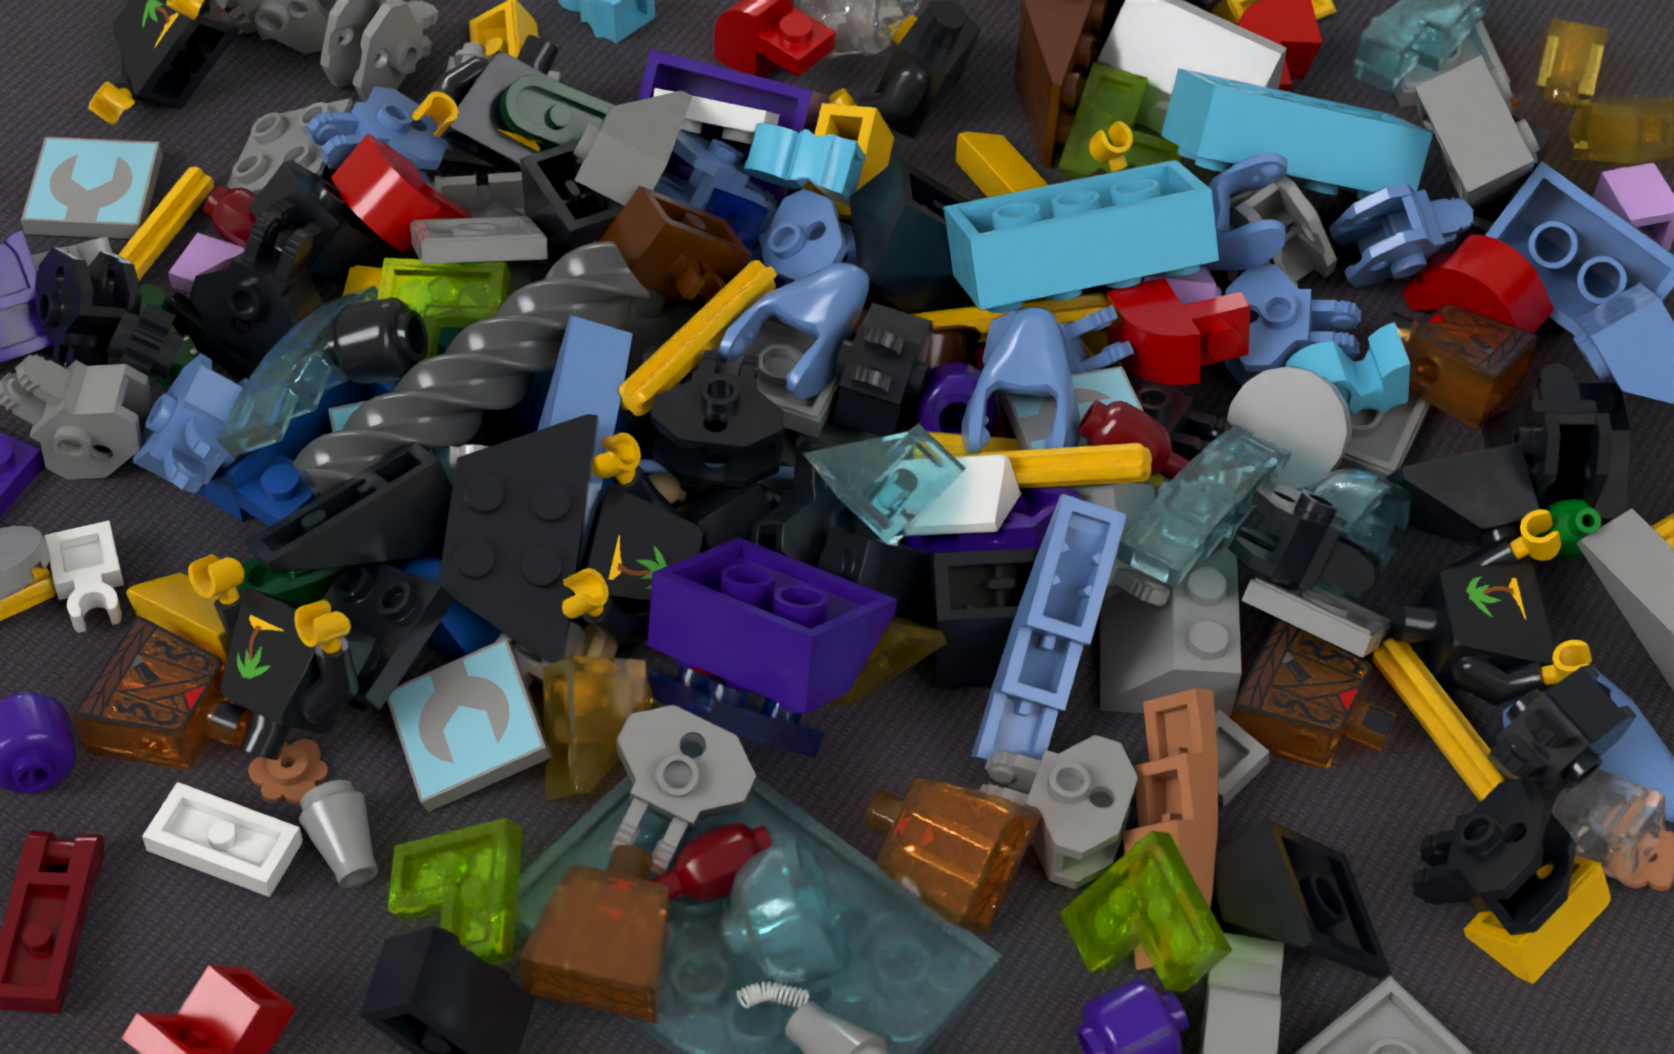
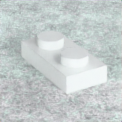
(736, 120)
(223, 839)

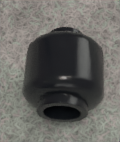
(377, 340)

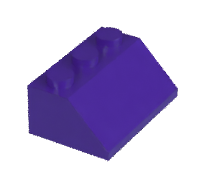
(795, 105)
(767, 623)

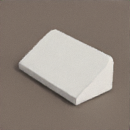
(974, 501)

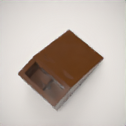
(1050, 65)

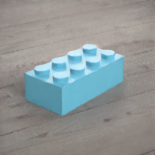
(1323, 140)
(1081, 235)

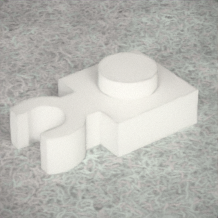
(86, 571)

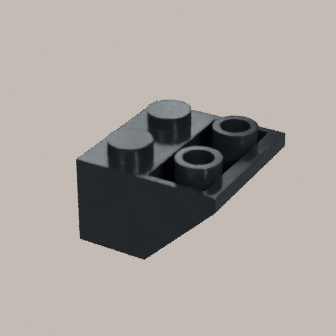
(559, 205)
(905, 239)
(974, 606)

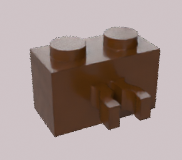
(676, 247)

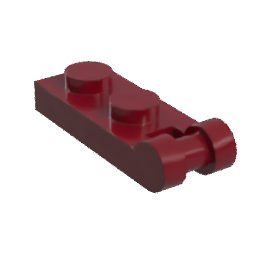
(46, 920)

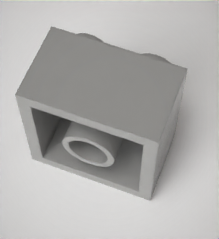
(1476, 133)

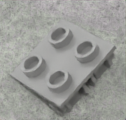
(281, 139)

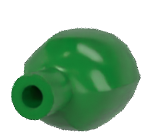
(1574, 521)

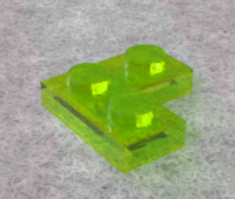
(1109, 98)
(446, 292)
(469, 878)
(1151, 902)

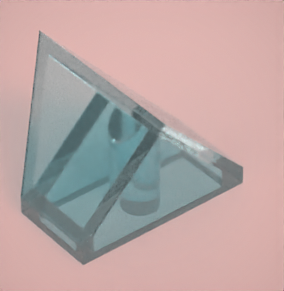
(888, 478)

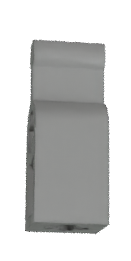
(1243, 999)

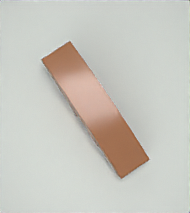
(1180, 785)

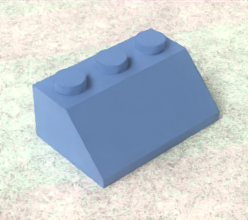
(1579, 246)
(1631, 343)

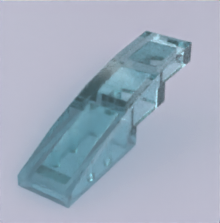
(288, 380)
(1201, 505)

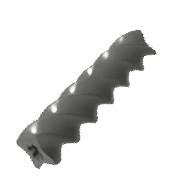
(481, 370)

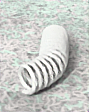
(754, 994)

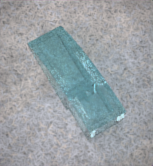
(1414, 34)

